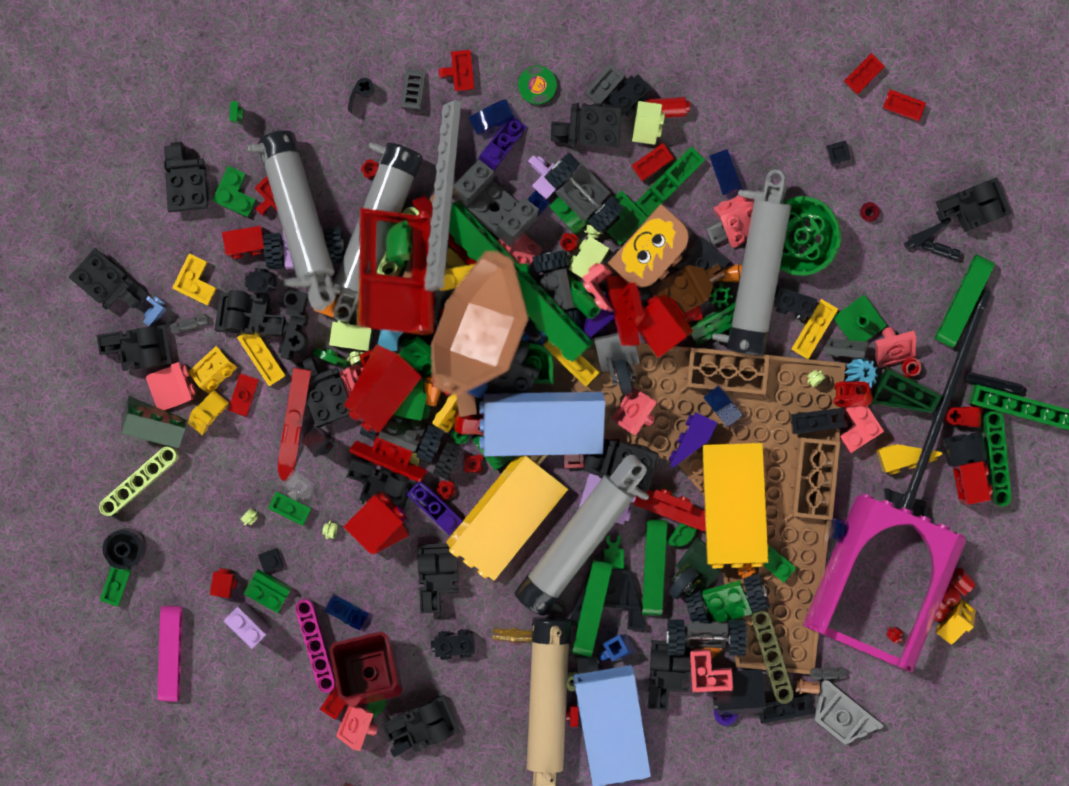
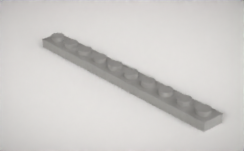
(443, 196)

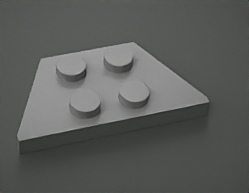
(842, 715)

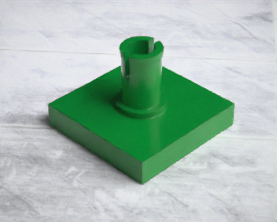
(859, 320)

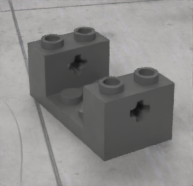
(478, 191)

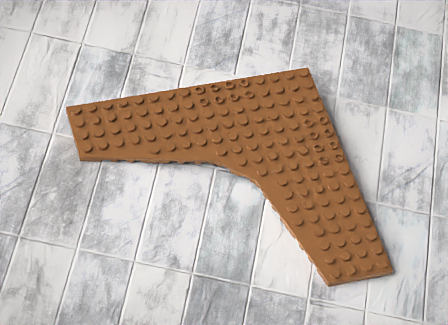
(797, 467)

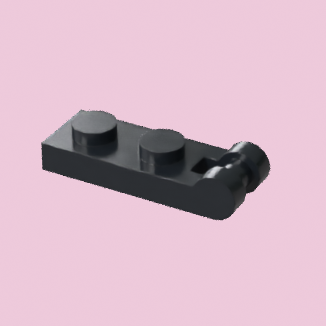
(817, 420)
(778, 711)

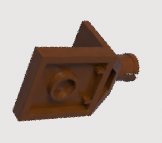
(689, 286)

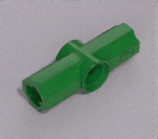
(582, 299)

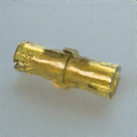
(512, 635)

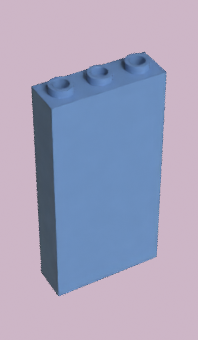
(542, 423)
(612, 725)

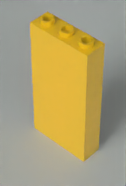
(734, 505)
(506, 516)

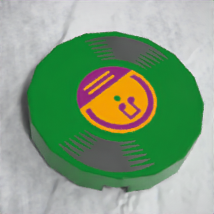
(537, 85)

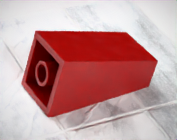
(380, 389)

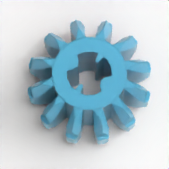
(861, 370)

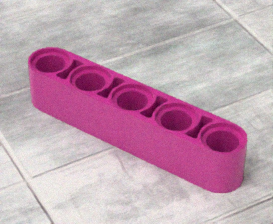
(170, 653)
(314, 655)

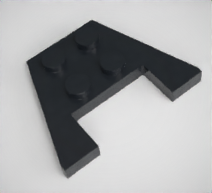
(619, 594)

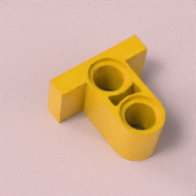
(204, 414)
(957, 622)

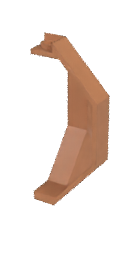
(479, 326)

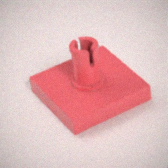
(894, 347)
(634, 411)
(355, 726)

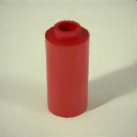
(672, 106)

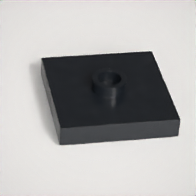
(703, 255)

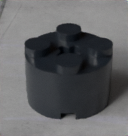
(965, 449)
(115, 555)

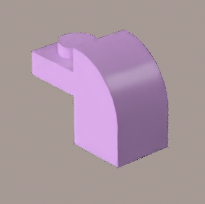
(542, 186)

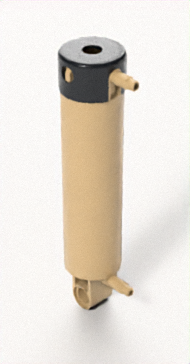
(548, 698)

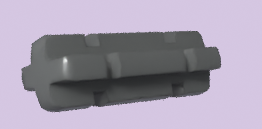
(189, 324)
(828, 673)

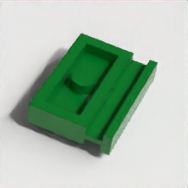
(267, 591)

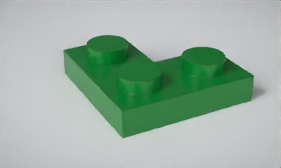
(229, 195)
(630, 219)

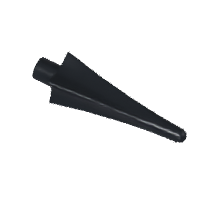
(919, 238)

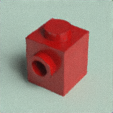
(223, 583)

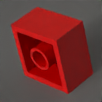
(972, 483)

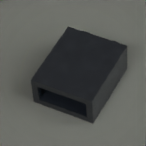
(746, 696)

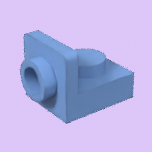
(154, 314)

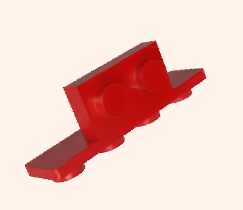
(626, 309)
(389, 456)
(673, 508)

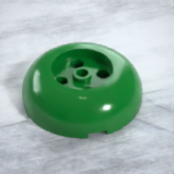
(823, 223)

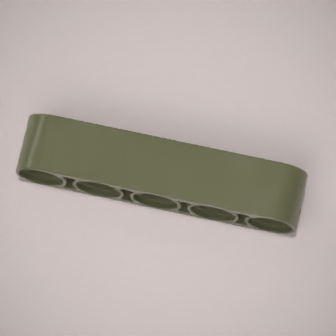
(775, 664)

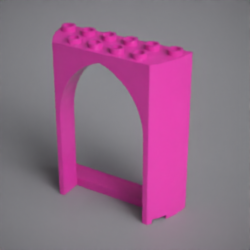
(863, 522)

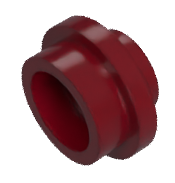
(873, 207)

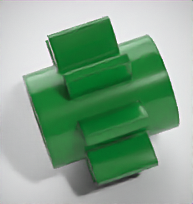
(725, 296)

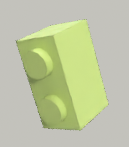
(647, 123)
(590, 254)
(350, 336)

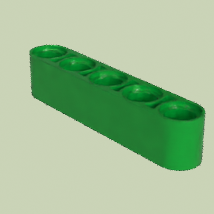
(964, 300)
(991, 449)
(654, 567)
(592, 608)

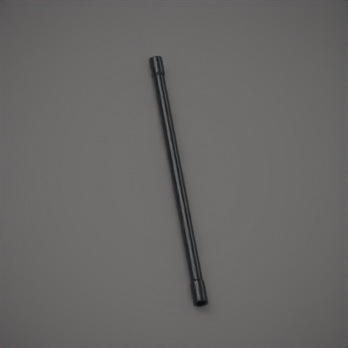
(911, 493)

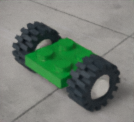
(728, 601)

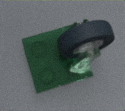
(693, 569)

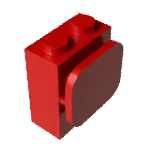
(663, 324)
(375, 521)

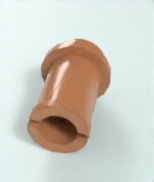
(807, 687)

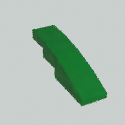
(669, 181)

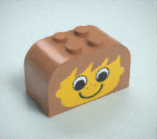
(651, 249)

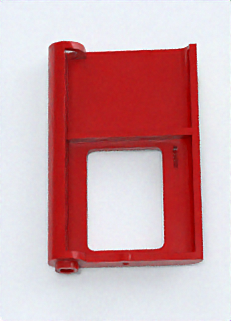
(390, 300)

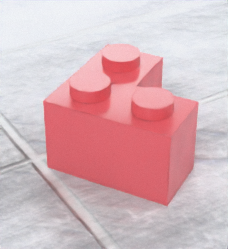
(864, 428)
(706, 678)

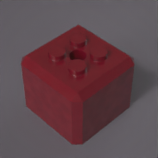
(357, 654)

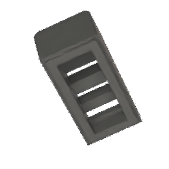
(411, 105)

